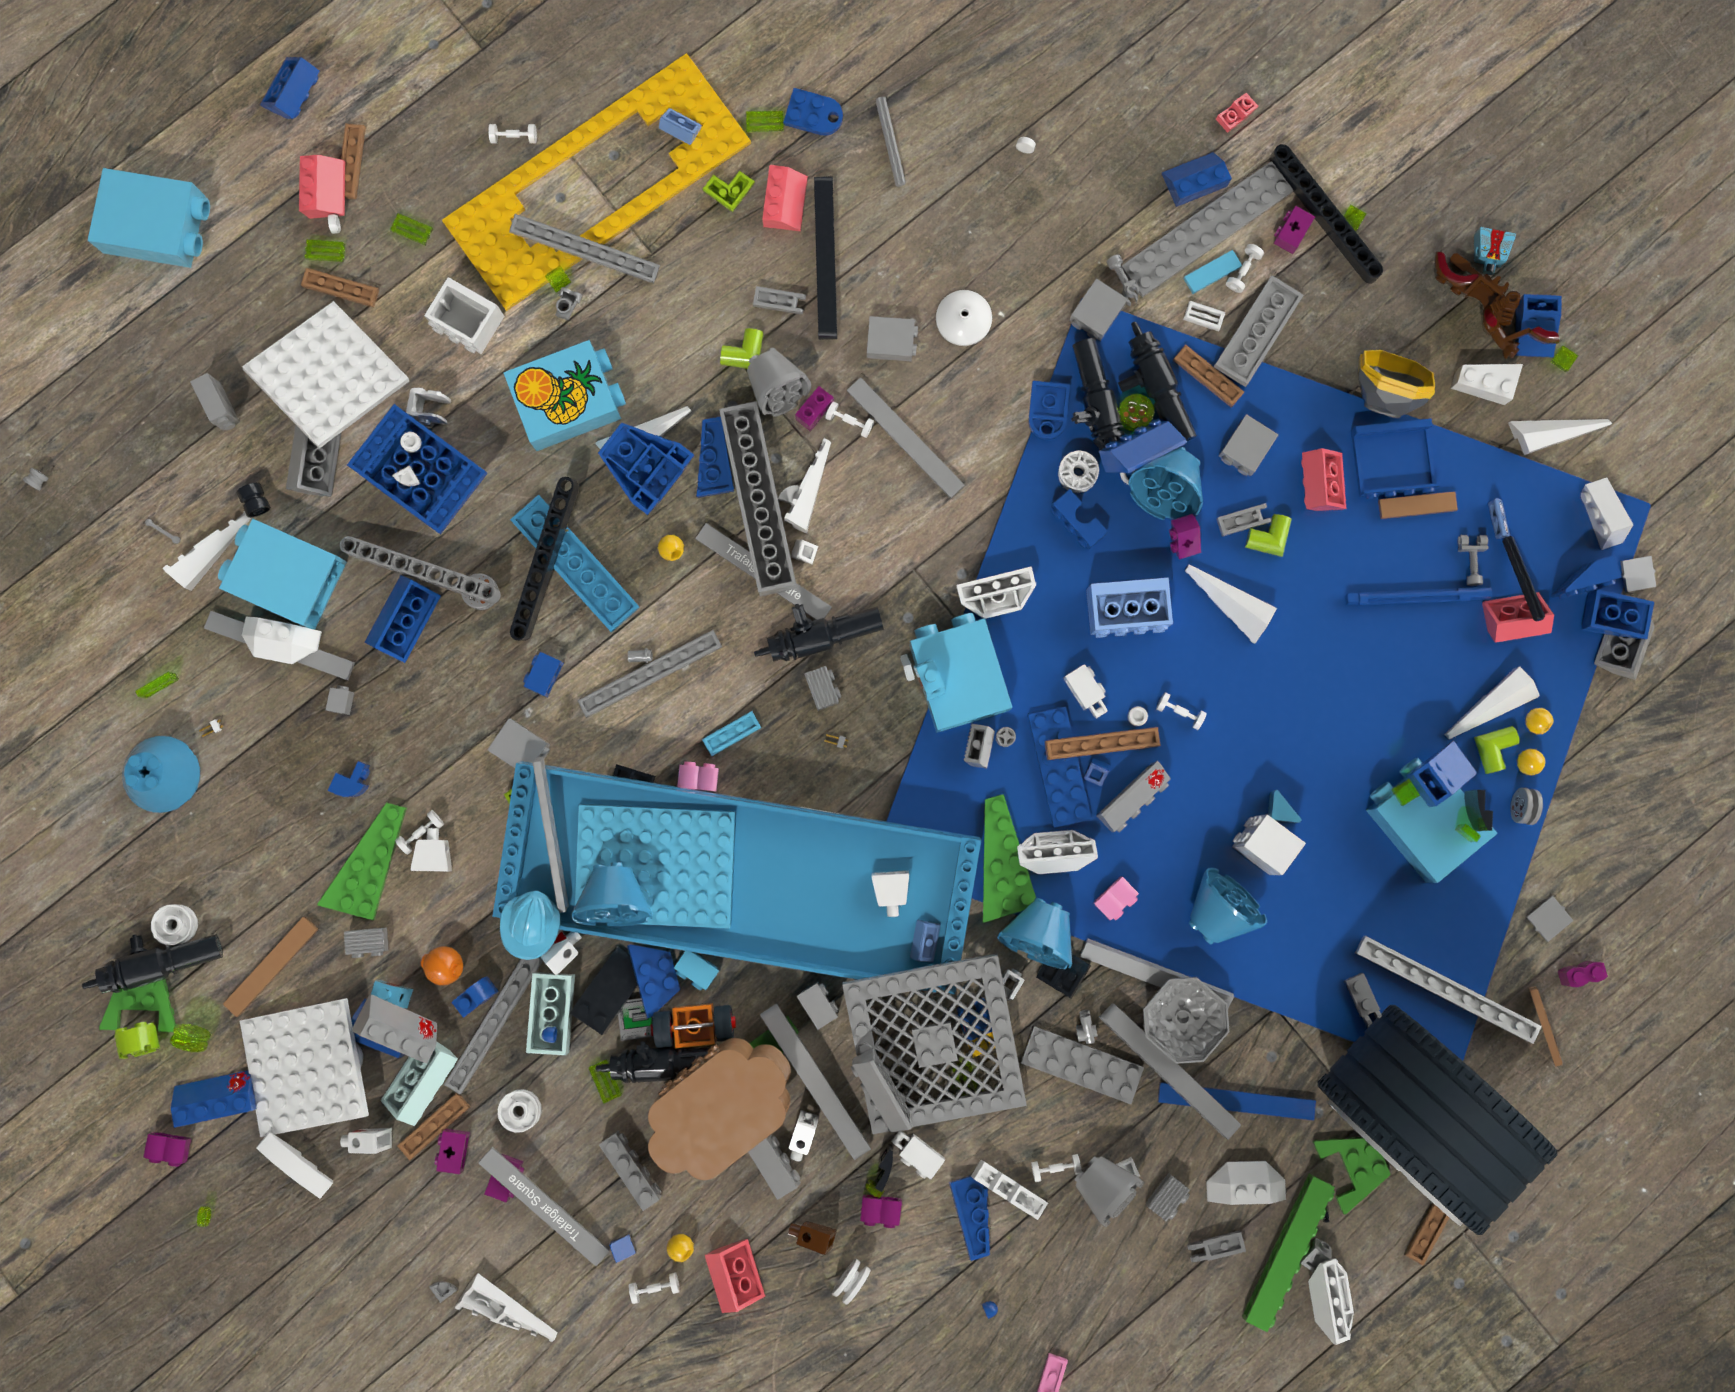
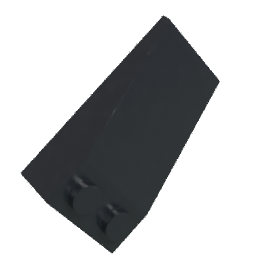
(607, 993)

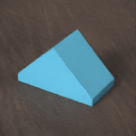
(1280, 809)

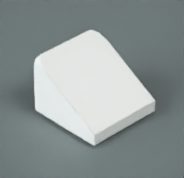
(804, 551)

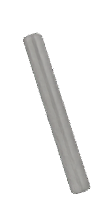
(890, 141)

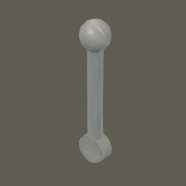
(175, 539)

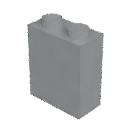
(1098, 310)
(891, 338)
(215, 402)
(1248, 445)
(518, 744)

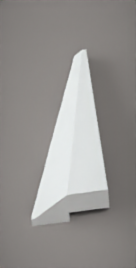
(659, 425)
(1545, 433)
(804, 502)
(199, 560)
(1245, 610)
(1509, 694)
(493, 1303)

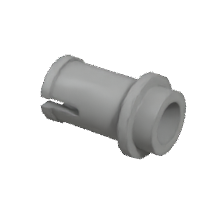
(640, 656)

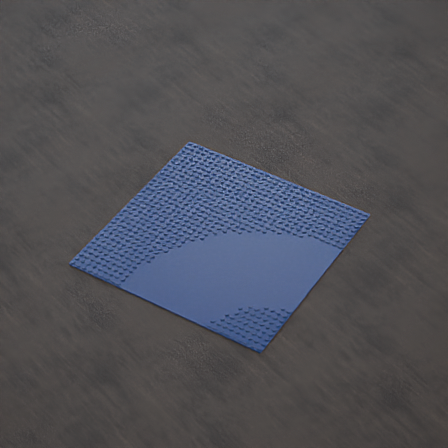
(1311, 709)

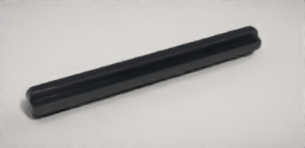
(1523, 579)

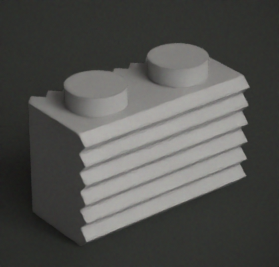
(822, 688)
(979, 746)
(366, 941)
(1168, 1197)

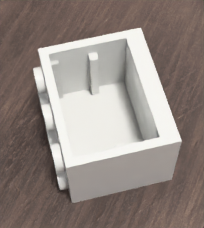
(464, 316)
(1268, 844)

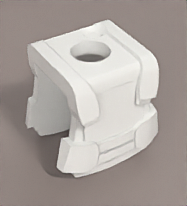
(416, 403)

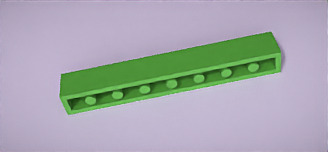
(1288, 1252)

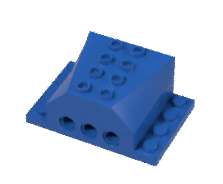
(443, 472)

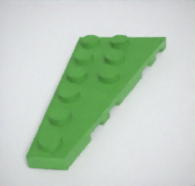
(363, 876)
(1005, 882)

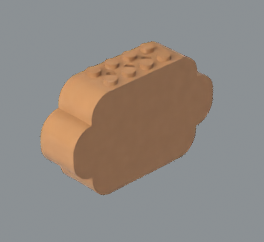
(719, 1108)

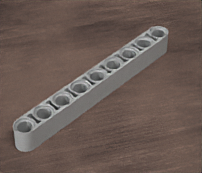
(412, 565)
(1170, 1072)
(815, 1081)

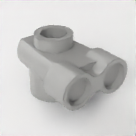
(568, 299)
(1086, 1031)

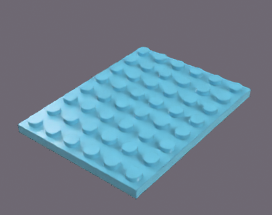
(675, 854)

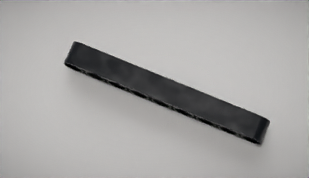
(1327, 223)
(825, 258)
(537, 565)

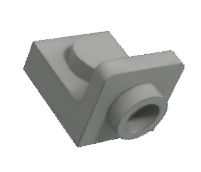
(1317, 1254)

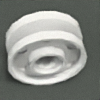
(1080, 460)
(162, 924)
(508, 1116)
(851, 1281)

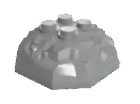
(1186, 1020)

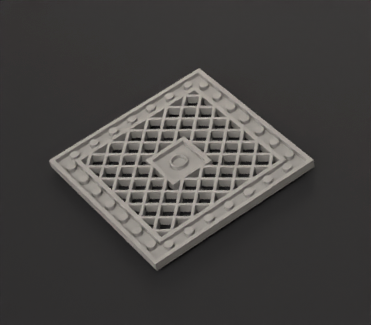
(936, 1042)

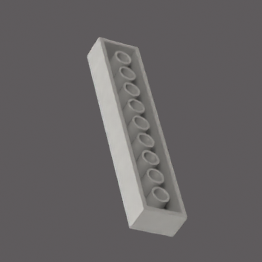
(758, 499)

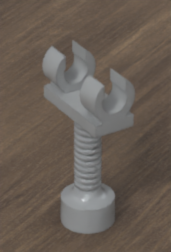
(1128, 286)
(1482, 542)

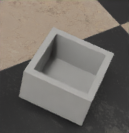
(818, 1005)

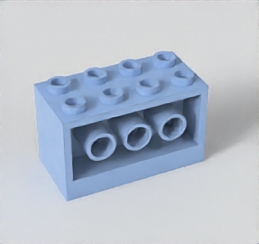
(1132, 595)

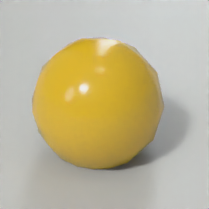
(670, 547)
(1539, 720)
(1531, 762)
(680, 1247)

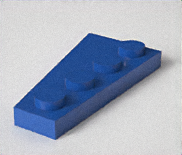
(714, 464)
(973, 1215)

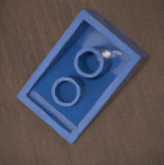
(1617, 615)

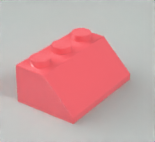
(321, 186)
(784, 198)
(1323, 480)
(1512, 619)
(734, 1276)

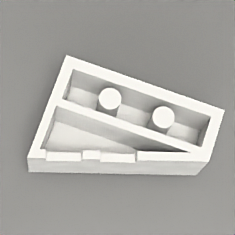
(1606, 513)

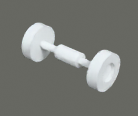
(493, 133)
(1253, 252)
(849, 419)
(1182, 711)
(404, 845)
(1056, 1168)
(634, 1292)

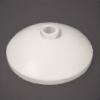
(961, 329)

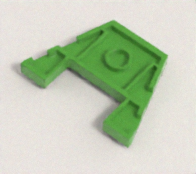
(147, 997)
(1363, 1164)

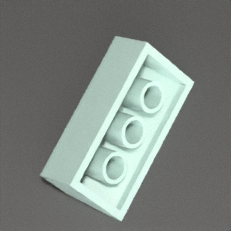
(418, 1084)

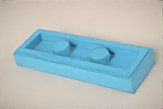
(1212, 272)
(731, 733)

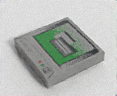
(633, 1021)

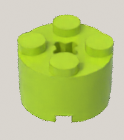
(137, 1040)

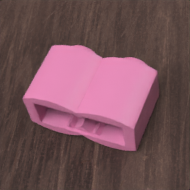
(697, 777)
(1116, 898)

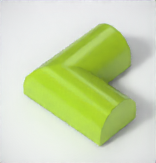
(731, 194)
(739, 356)
(1274, 540)
(1491, 744)

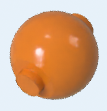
(442, 965)

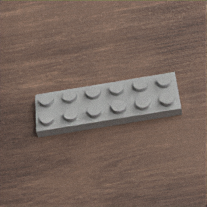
(1258, 331)
(1082, 1065)

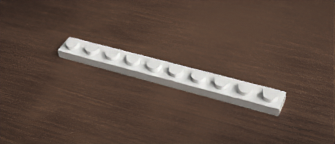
(1448, 989)

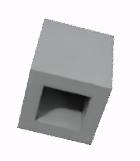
(340, 700)

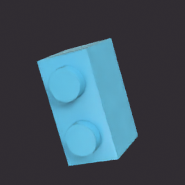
(696, 969)

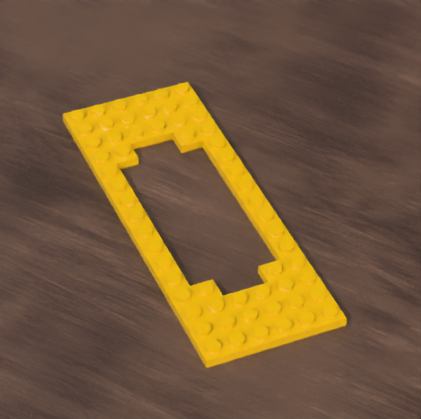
(518, 270)

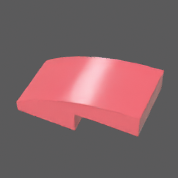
(1237, 112)

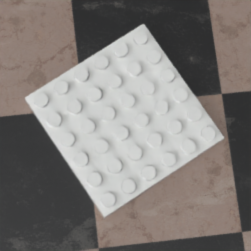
(326, 374)
(304, 1067)

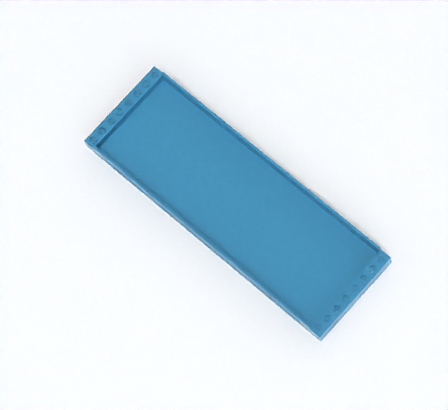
(797, 877)

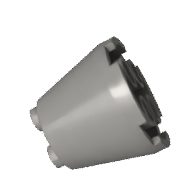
(776, 382)
(1107, 1188)

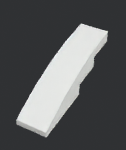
(294, 1165)
(1009, 1189)

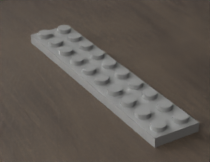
(1207, 229)

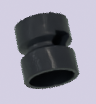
(252, 496)

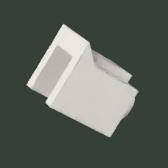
(1016, 977)

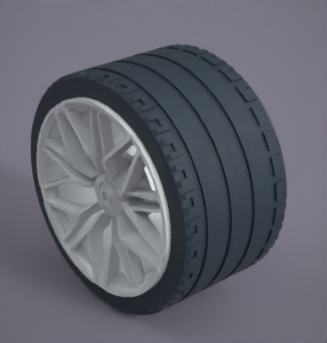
(1436, 1120)

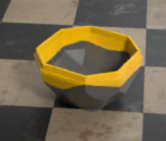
(1393, 383)

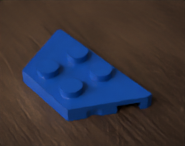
(654, 977)

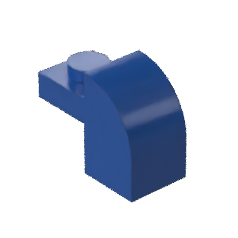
(353, 785)
(475, 996)

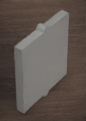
(1638, 573)
(1549, 918)

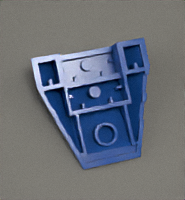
(644, 464)

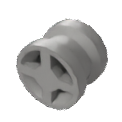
(35, 479)
(1007, 734)

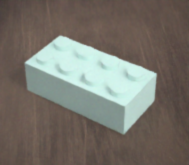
(550, 1007)

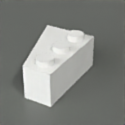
(1488, 381)

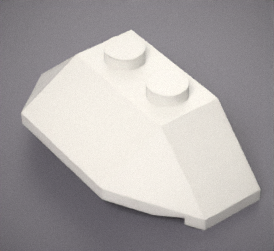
(998, 593)
(279, 640)
(1056, 852)
(1246, 1184)
(1332, 1300)

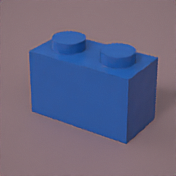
(543, 674)

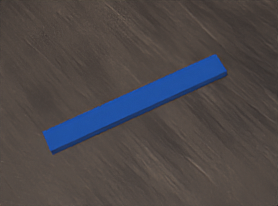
(1248, 1102)

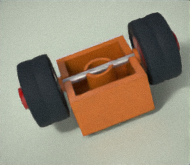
(693, 1025)

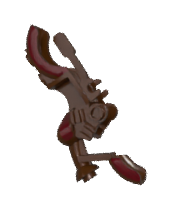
(1497, 307)

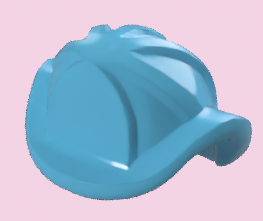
(529, 925)

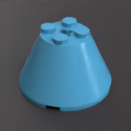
(1168, 485)
(161, 774)
(612, 898)
(1224, 909)
(1041, 933)

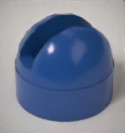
(549, 1034)
(990, 1309)

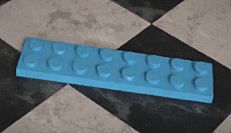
(579, 568)

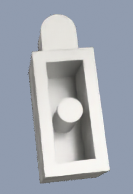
(1086, 689)
(918, 1154)

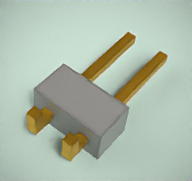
(840, 744)

